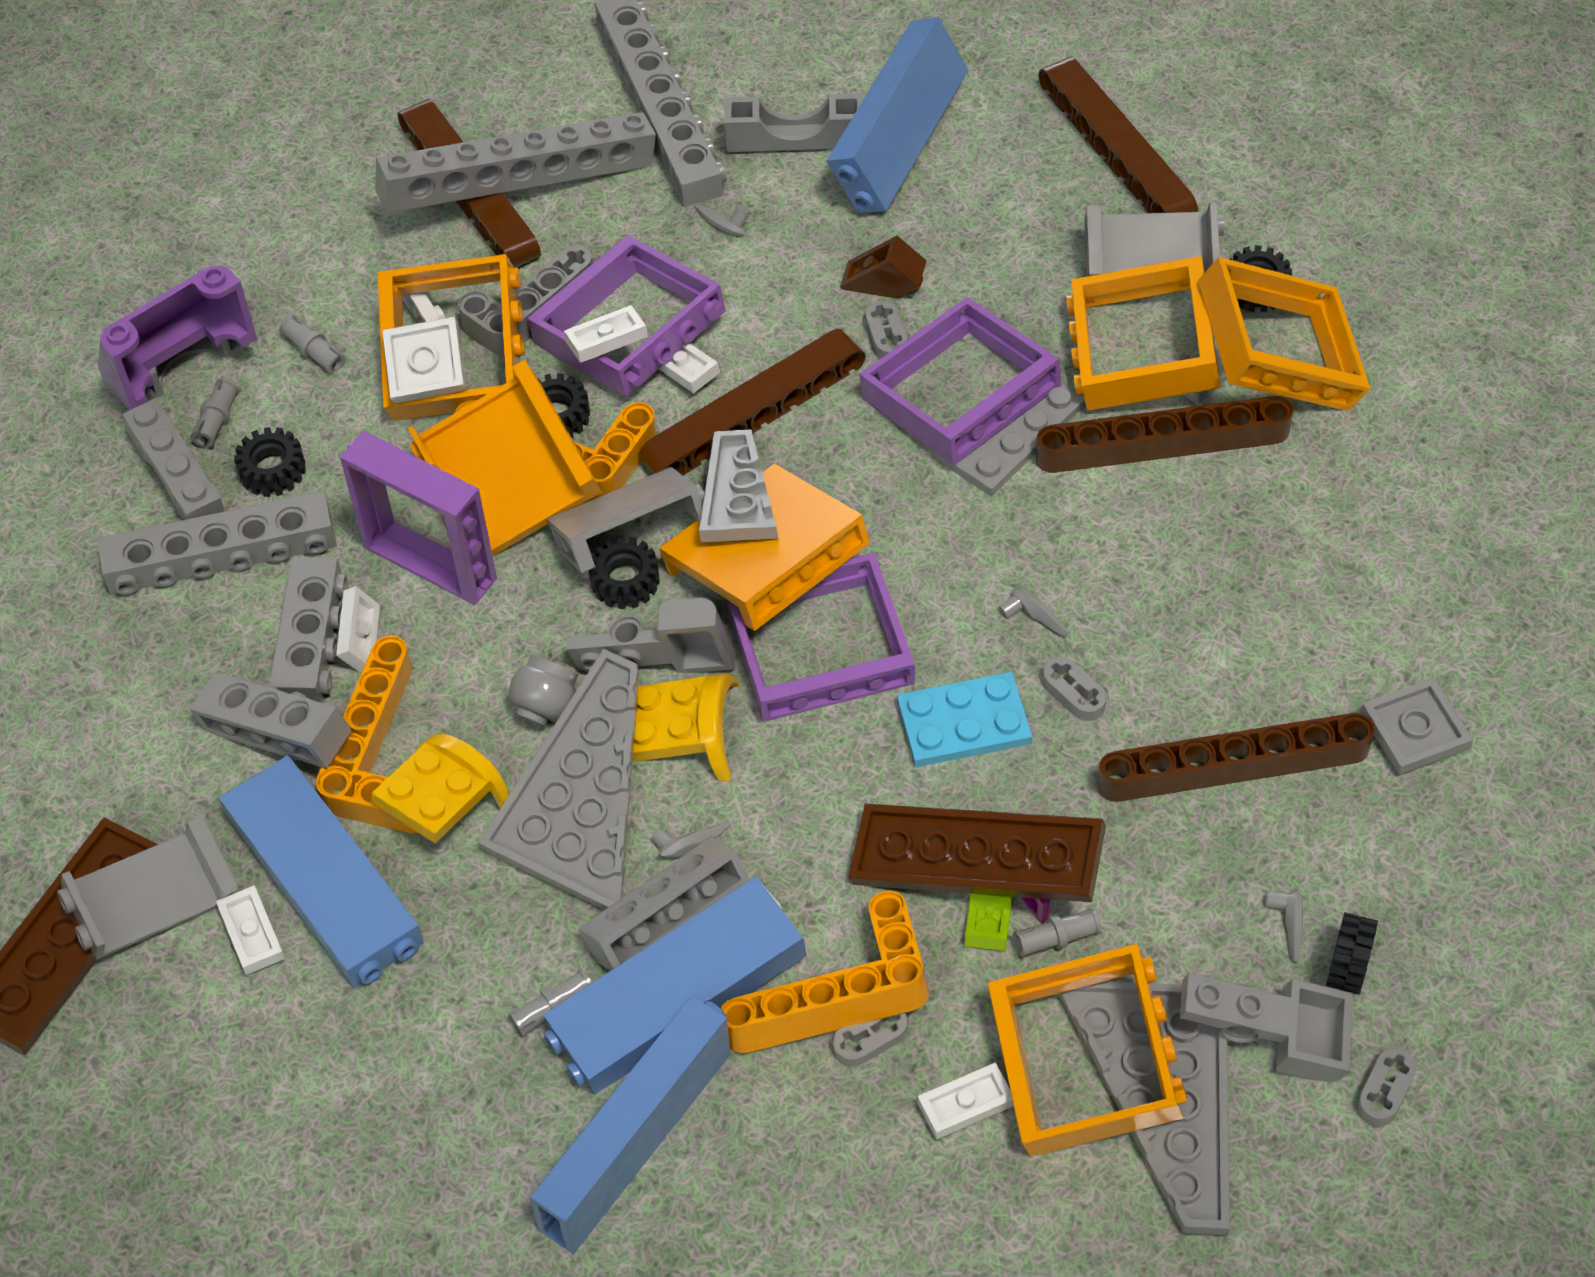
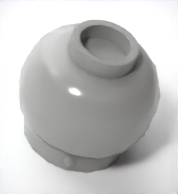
(542, 690)

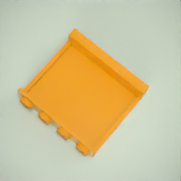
(515, 455)
(770, 574)

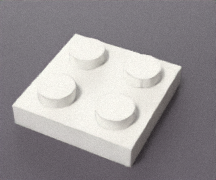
(424, 360)

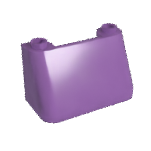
(199, 307)

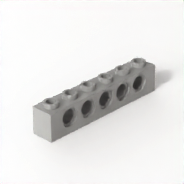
(216, 543)

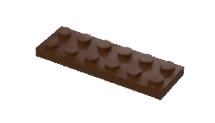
(978, 852)
(43, 955)

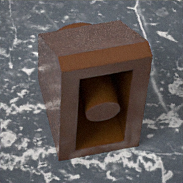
(885, 270)

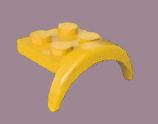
(684, 720)
(439, 786)

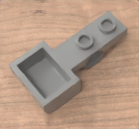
(686, 636)
(1305, 1020)

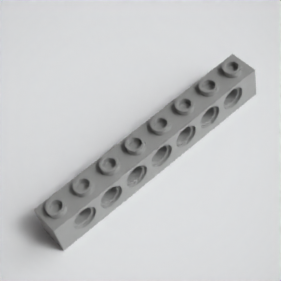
(658, 94)
(514, 162)

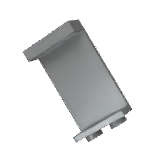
(1147, 239)
(618, 507)
(148, 891)

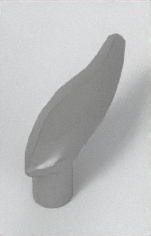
(731, 225)
(1034, 607)
(680, 846)
(1293, 919)

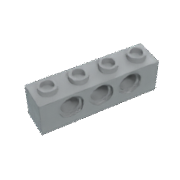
(309, 581)
(271, 719)
(664, 902)

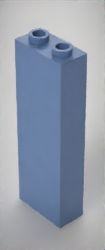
(897, 115)
(322, 872)
(711, 957)
(631, 1124)

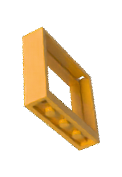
(442, 276)
(1147, 381)
(1334, 386)
(1065, 977)

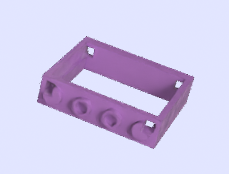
(601, 281)
(988, 417)
(464, 569)
(843, 683)

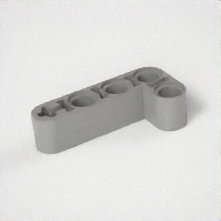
(483, 315)

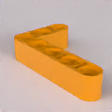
(618, 450)
(365, 742)
(840, 997)

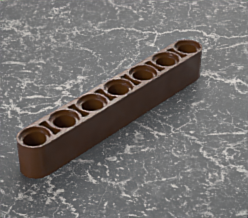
(1115, 138)
(493, 213)
(754, 402)
(1163, 434)
(1250, 745)

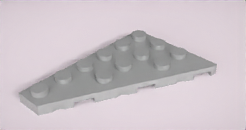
(574, 797)
(1185, 1154)

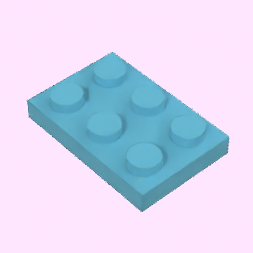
(964, 719)

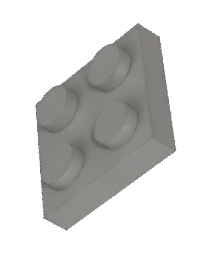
(1417, 726)

